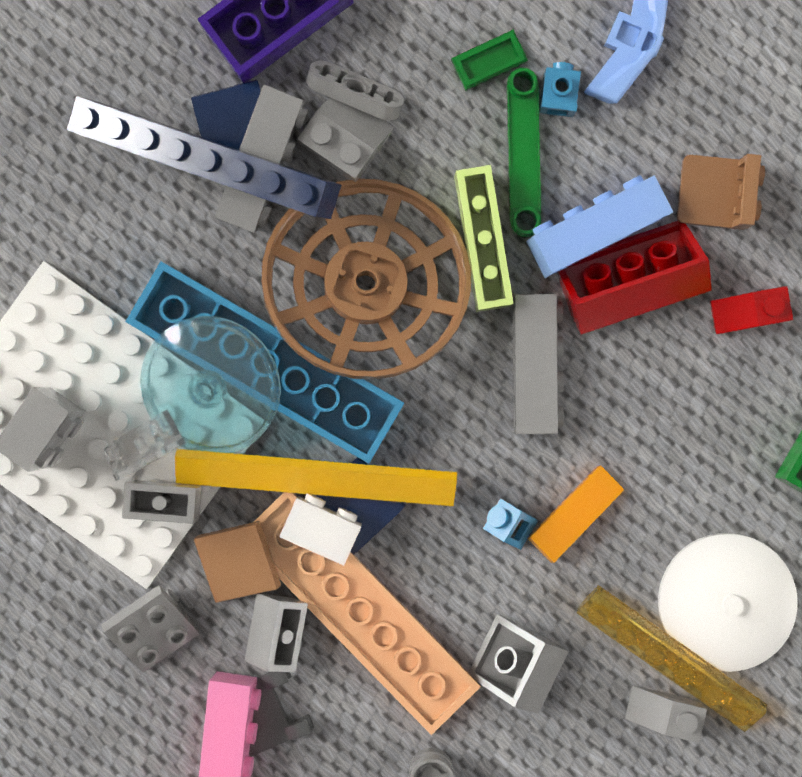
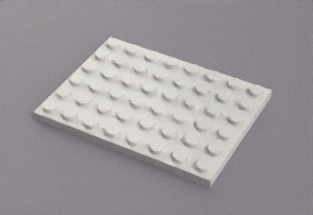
(94, 358)

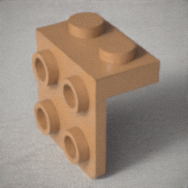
(720, 191)

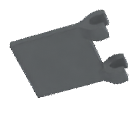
(271, 719)

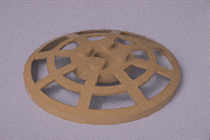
(371, 260)

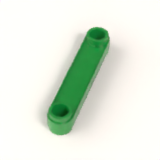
(523, 151)

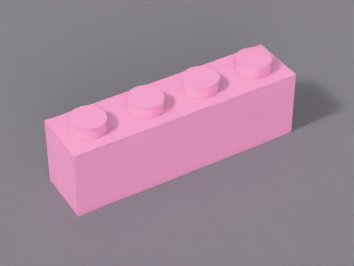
(229, 726)

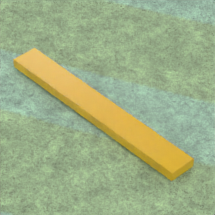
(315, 477)

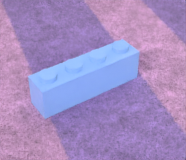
(598, 226)

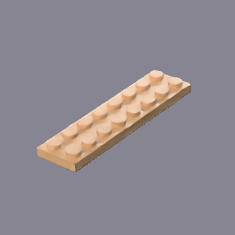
(371, 624)

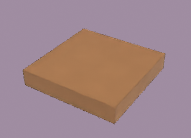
(237, 562)

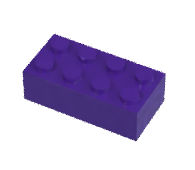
(262, 31)

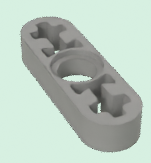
(335, 83)

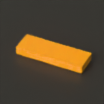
(575, 514)

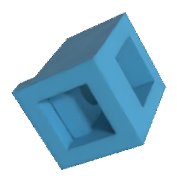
(556, 102)
(503, 521)

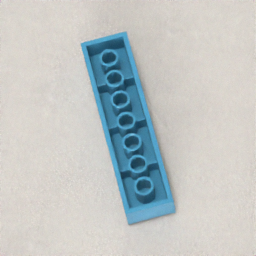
(334, 406)

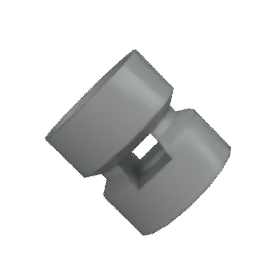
(431, 763)

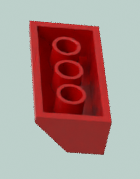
(635, 277)

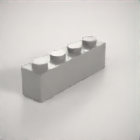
(268, 137)
(535, 364)

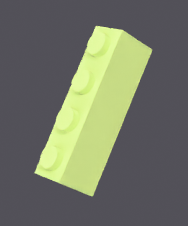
(483, 238)

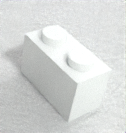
(321, 529)

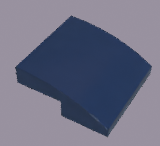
(226, 112)
(371, 513)

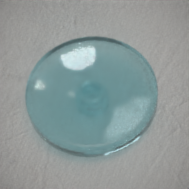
(212, 382)

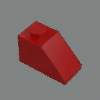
(751, 310)

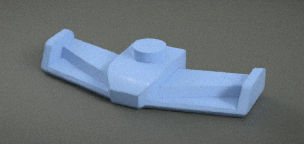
(635, 43)

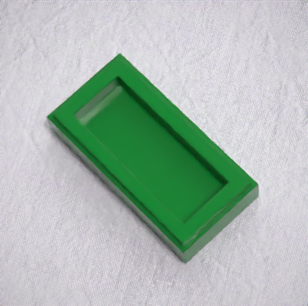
(489, 60)

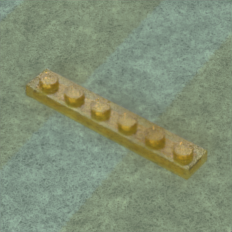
(672, 658)

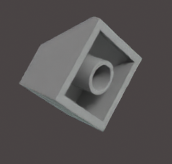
(344, 138)
(517, 664)

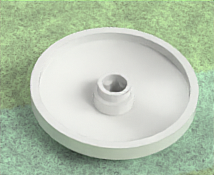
(728, 600)

